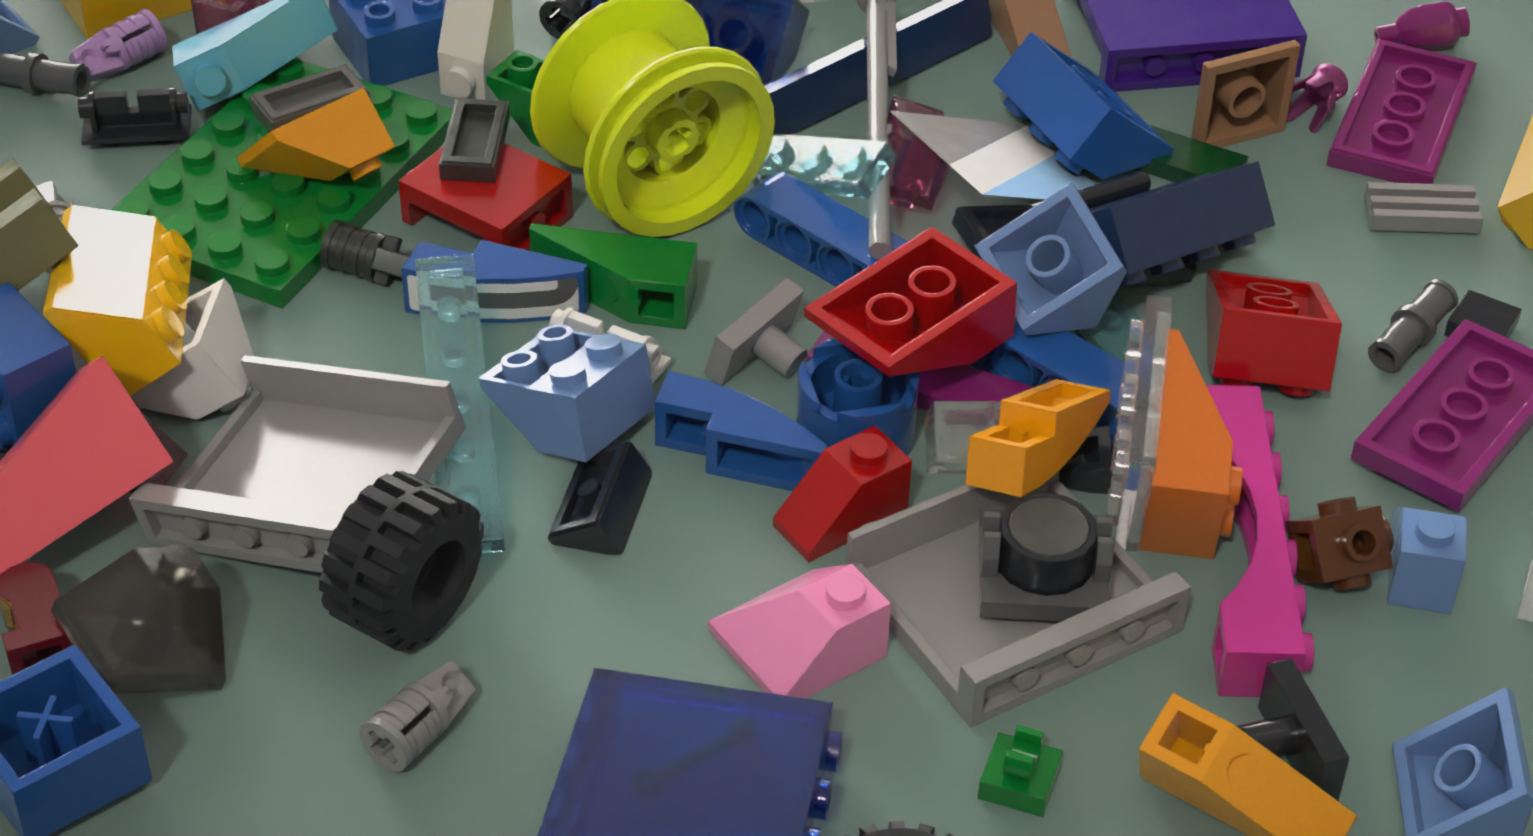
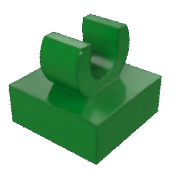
(1021, 771)

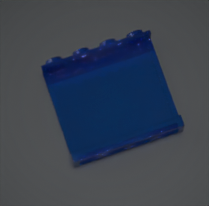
(693, 761)

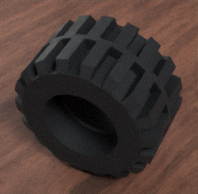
(401, 560)

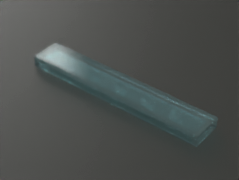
(456, 355)

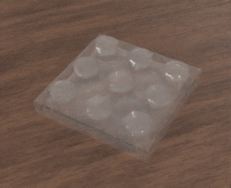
(1138, 422)

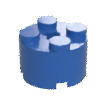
(847, 394)

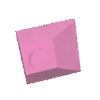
(808, 631)

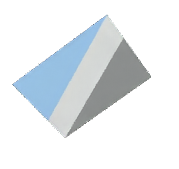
(994, 155)

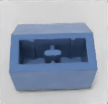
(572, 390)

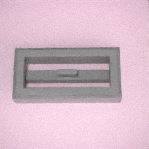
(1423, 208)

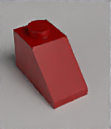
(843, 490)

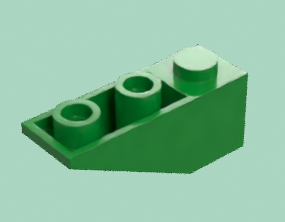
(628, 274)

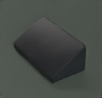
(602, 501)

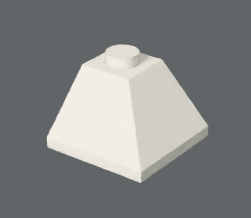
(210, 364)

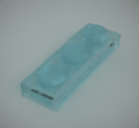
(829, 164)

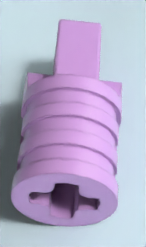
(121, 45)

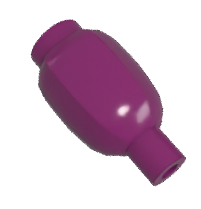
(1427, 26)

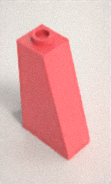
(74, 462)

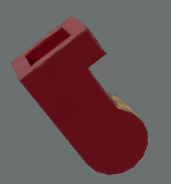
(26, 606)

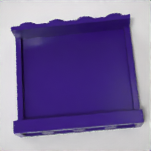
(1169, 40)

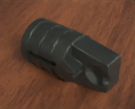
(362, 253)

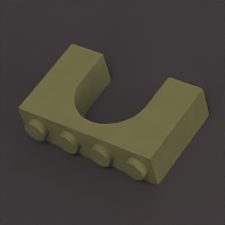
(29, 229)

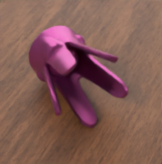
(1322, 89)

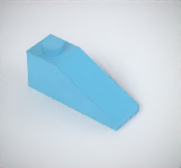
(249, 48)

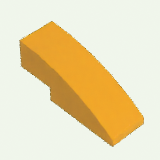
(1034, 436)

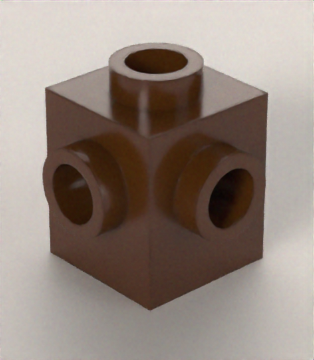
(1341, 544)

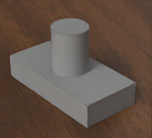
(760, 334)

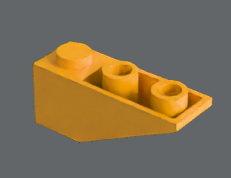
(1235, 776)

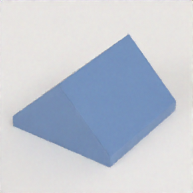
(1059, 263)
(1466, 773)

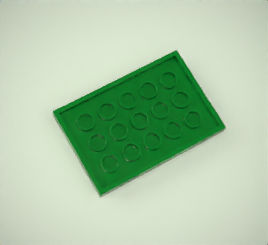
(269, 226)

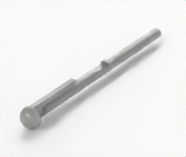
(880, 64)

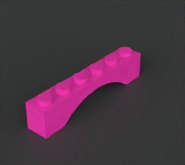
(1266, 609)

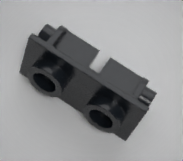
(159, 117)

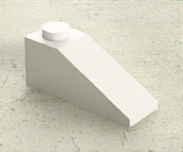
(471, 44)

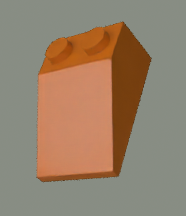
(1193, 474)

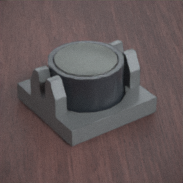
(1043, 559)

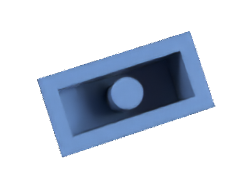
(1426, 559)

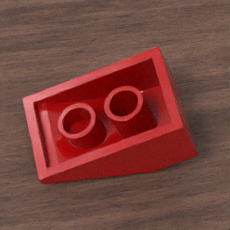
(920, 307)
(1270, 332)

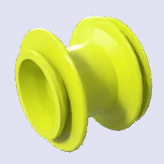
(652, 115)

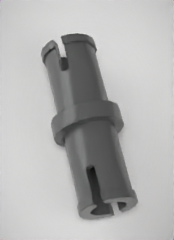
(39, 74)
(1413, 325)

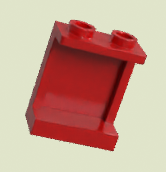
(501, 211)

